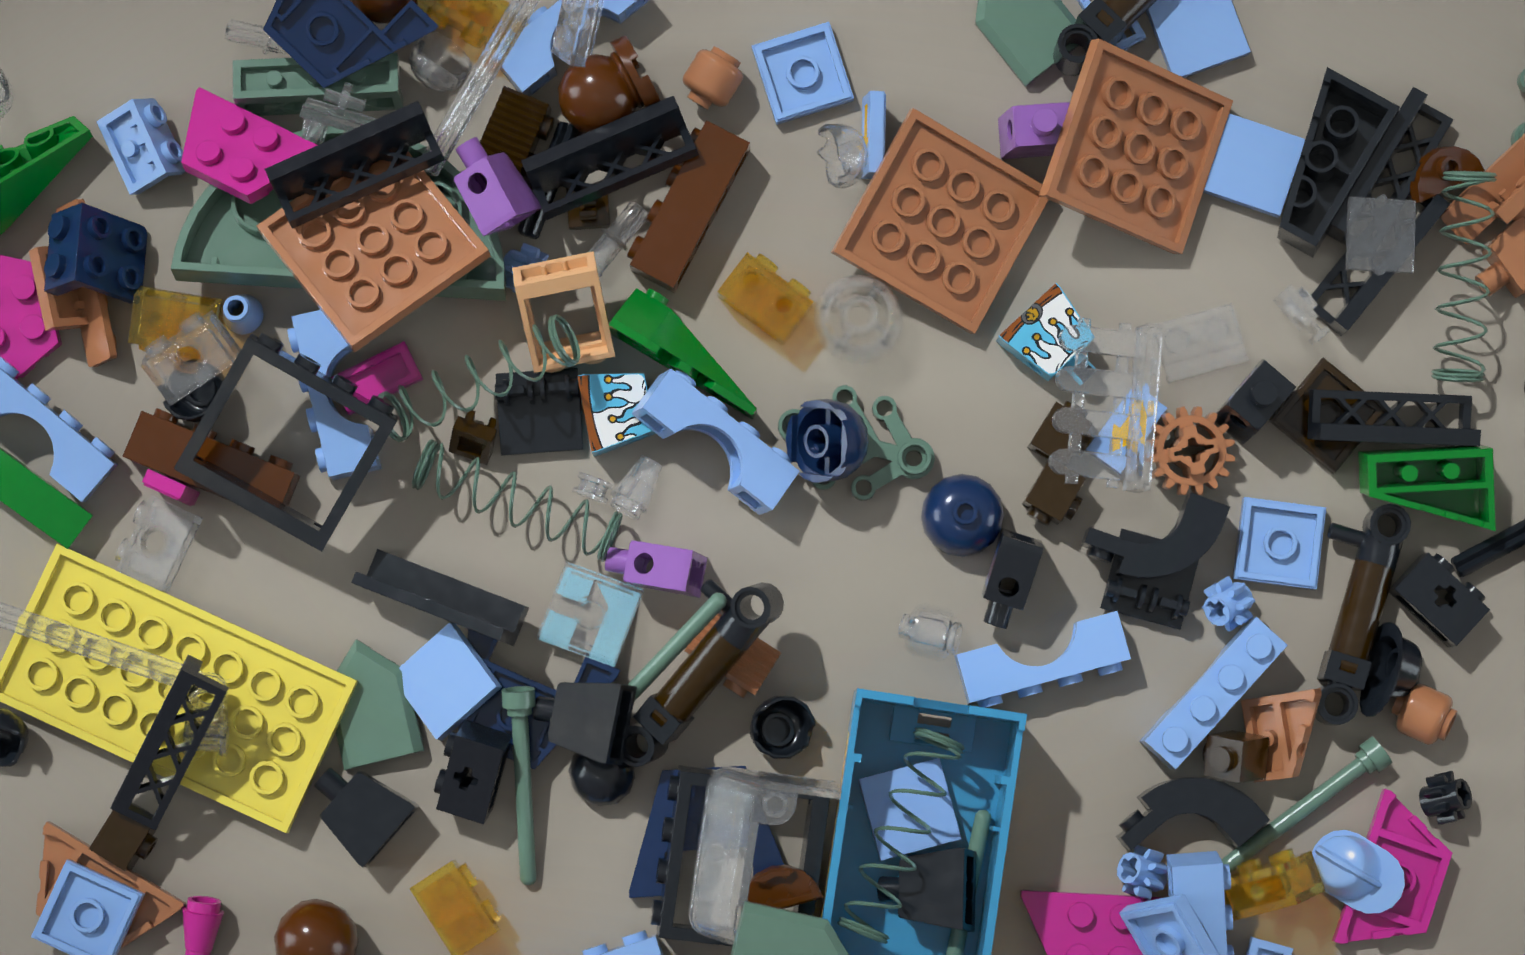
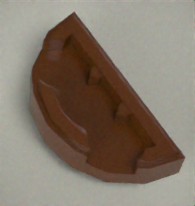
(1429, 174)
(783, 887)

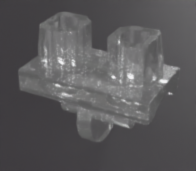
(321, 115)

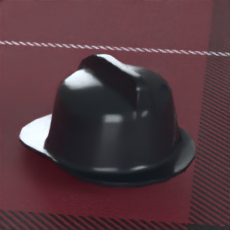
(1393, 669)

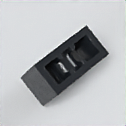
(1446, 621)
(486, 754)

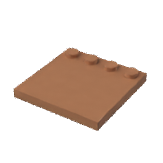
(1136, 147)
(941, 221)
(377, 254)

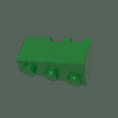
(1436, 480)

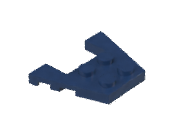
(338, 39)
(495, 716)
(652, 848)

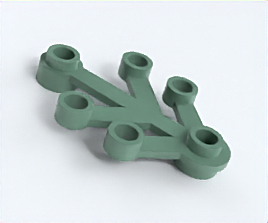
(880, 449)

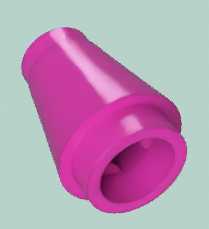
(201, 924)

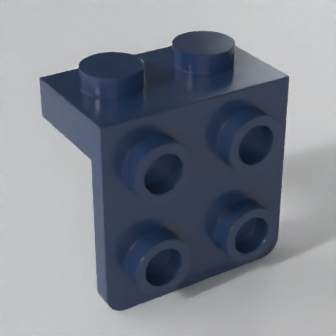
(95, 253)

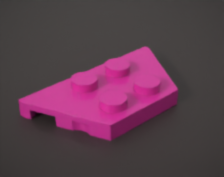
(235, 147)
(21, 321)
(1424, 868)
(1081, 922)

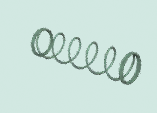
(1463, 375)
(407, 429)
(424, 466)
(937, 740)

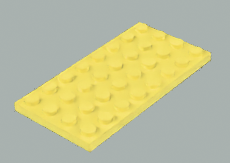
(278, 700)

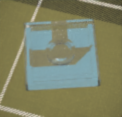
(590, 614)

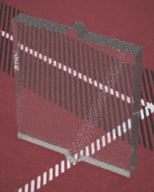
(1380, 235)

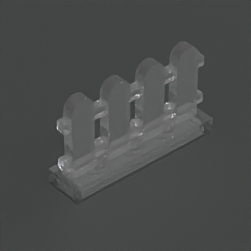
(1139, 387)

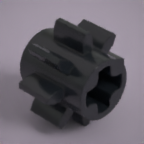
(1445, 797)

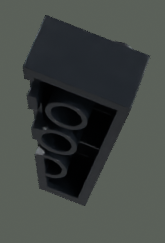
(1337, 147)

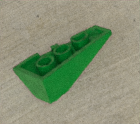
(33, 165)
(660, 334)

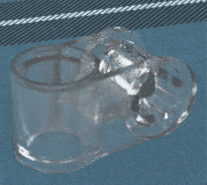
(217, 735)

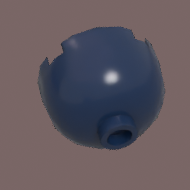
(826, 440)
(962, 515)

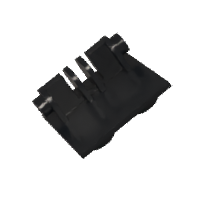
(540, 413)
(1153, 600)

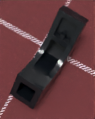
(1191, 537)
(1218, 802)

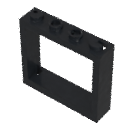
(253, 499)
(674, 833)

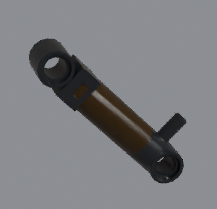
(1099, 20)
(1347, 660)
(671, 709)

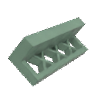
(283, 86)

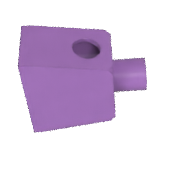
(1033, 130)
(493, 189)
(672, 571)

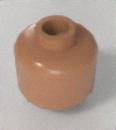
(712, 78)
(1424, 714)

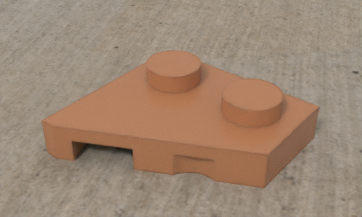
(1287, 723)

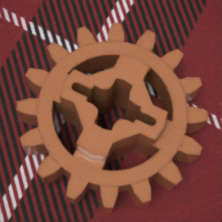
(1193, 466)

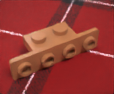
(1503, 196)
(76, 309)

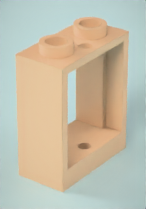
(556, 277)

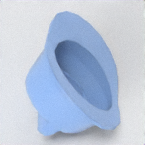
(1358, 872)

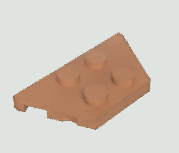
(61, 845)

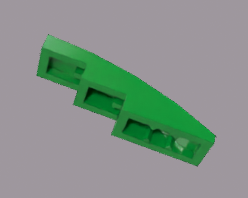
(40, 501)

